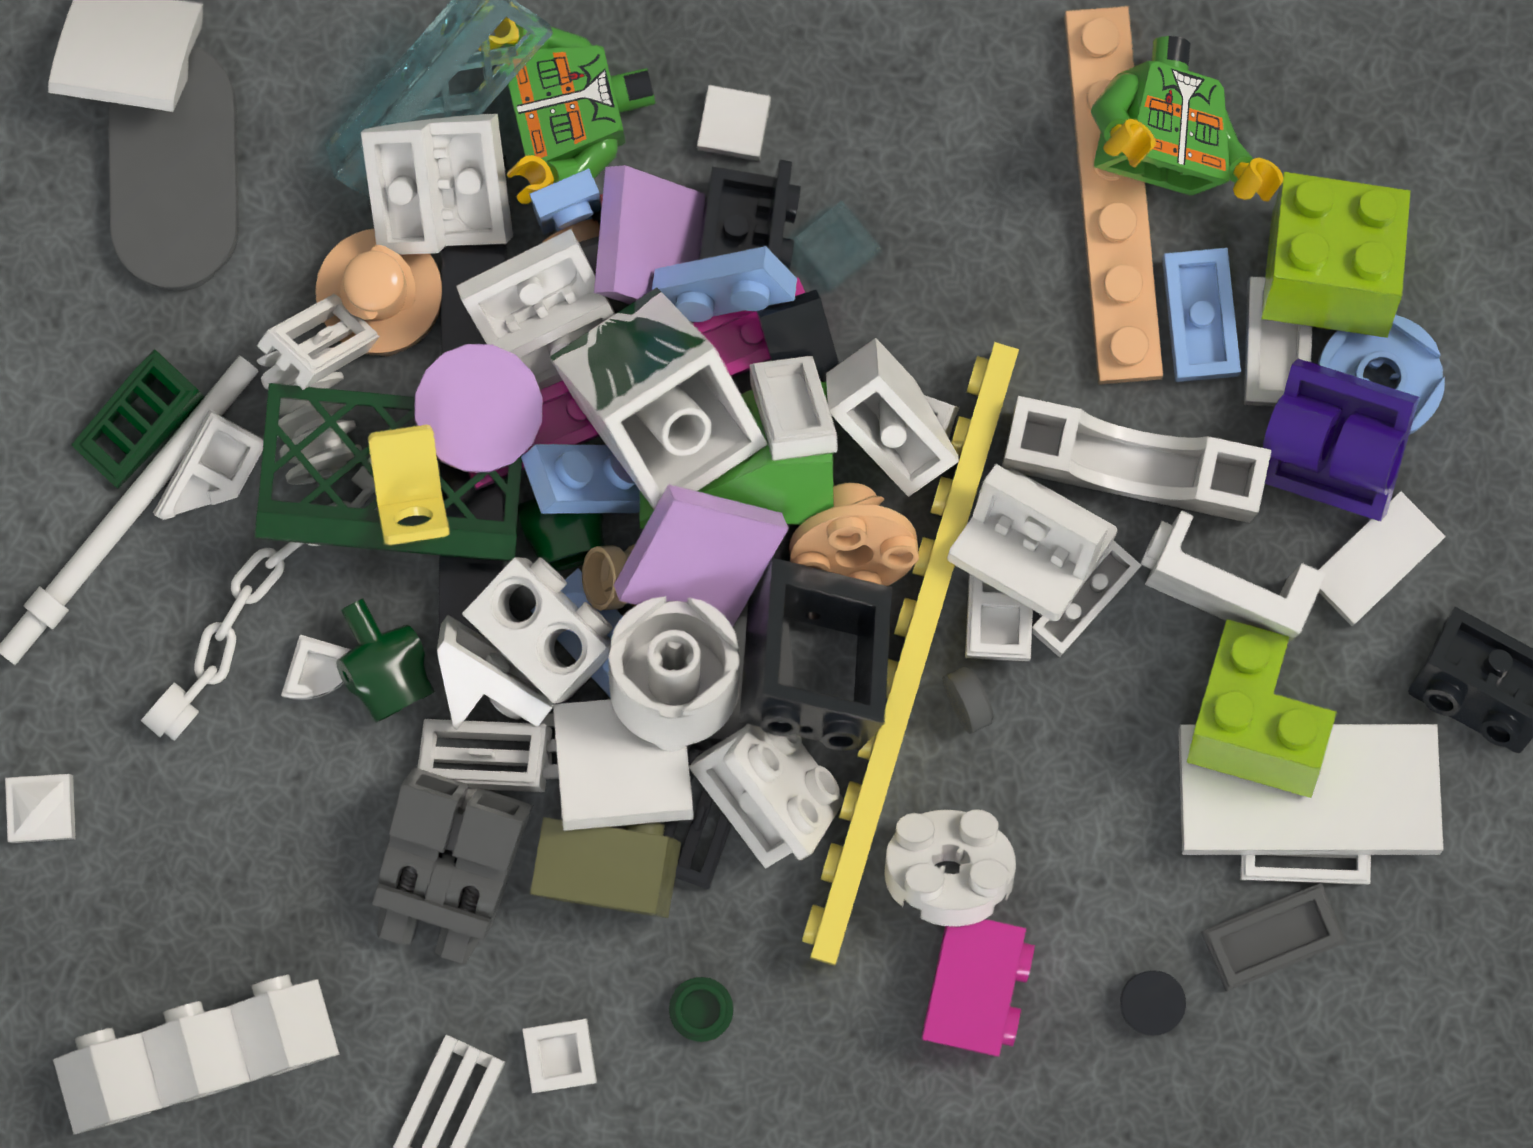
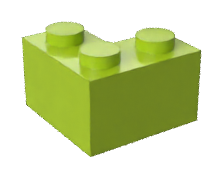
(1249, 728)

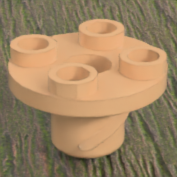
(387, 290)
(857, 538)

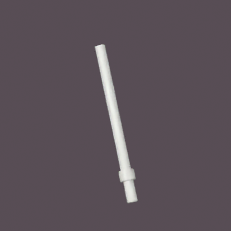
(48, 605)

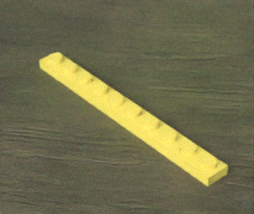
(917, 624)

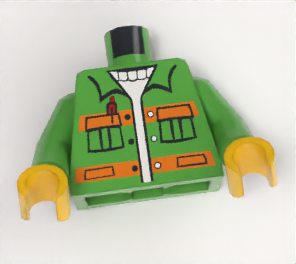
(568, 107)
(1175, 129)

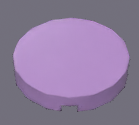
(479, 407)

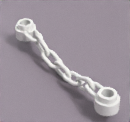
(173, 710)

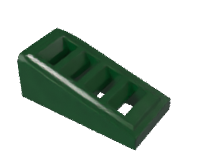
(154, 435)

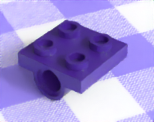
(1338, 439)

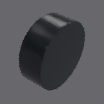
(1152, 1003)

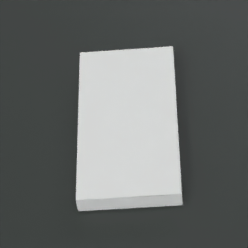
(1370, 799)

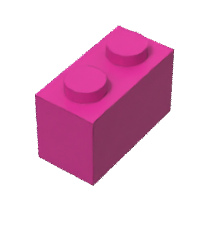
(976, 985)

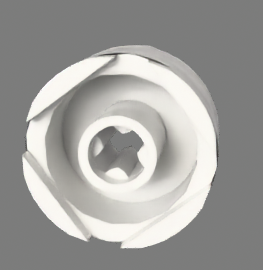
(674, 671)

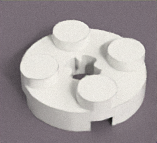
(955, 836)

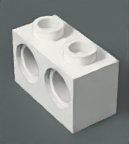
(532, 642)

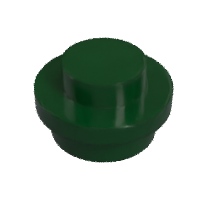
(701, 1009)

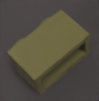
(607, 867)

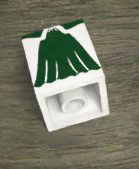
(659, 397)

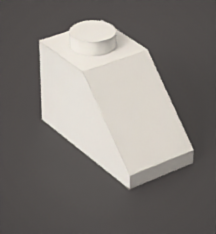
(889, 417)

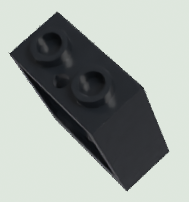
(828, 602)

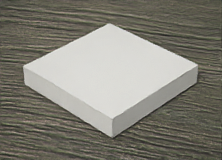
(613, 774)

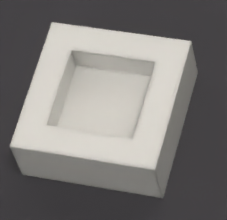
(733, 123)
(559, 1055)

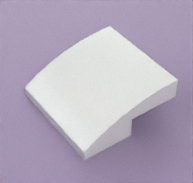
(126, 51)
(437, 183)
(537, 303)

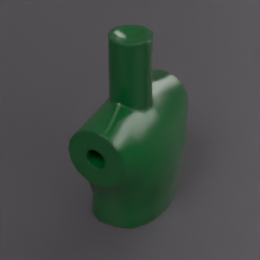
(560, 537)
(385, 667)

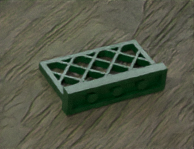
(362, 527)

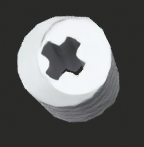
(301, 419)

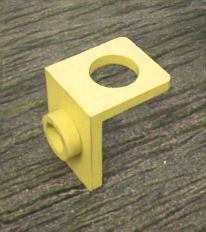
(407, 483)

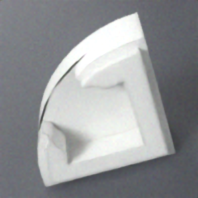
(313, 669)

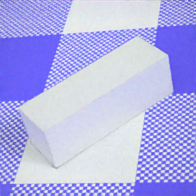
(1099, 589)

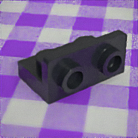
(1480, 680)

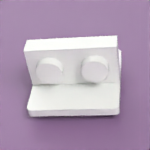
(1031, 542)
(770, 792)

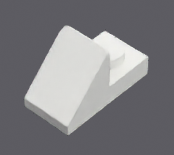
(476, 668)

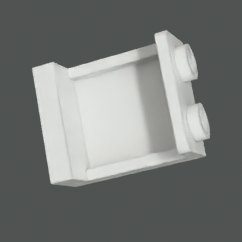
(1223, 592)

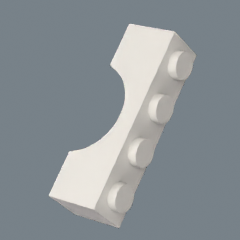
(1168, 470)

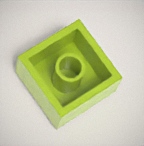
(1336, 254)

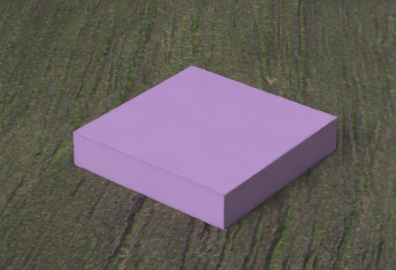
(644, 228)
(701, 551)

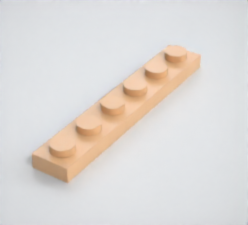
(1112, 209)

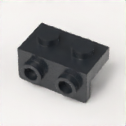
(749, 212)

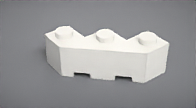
(195, 1054)

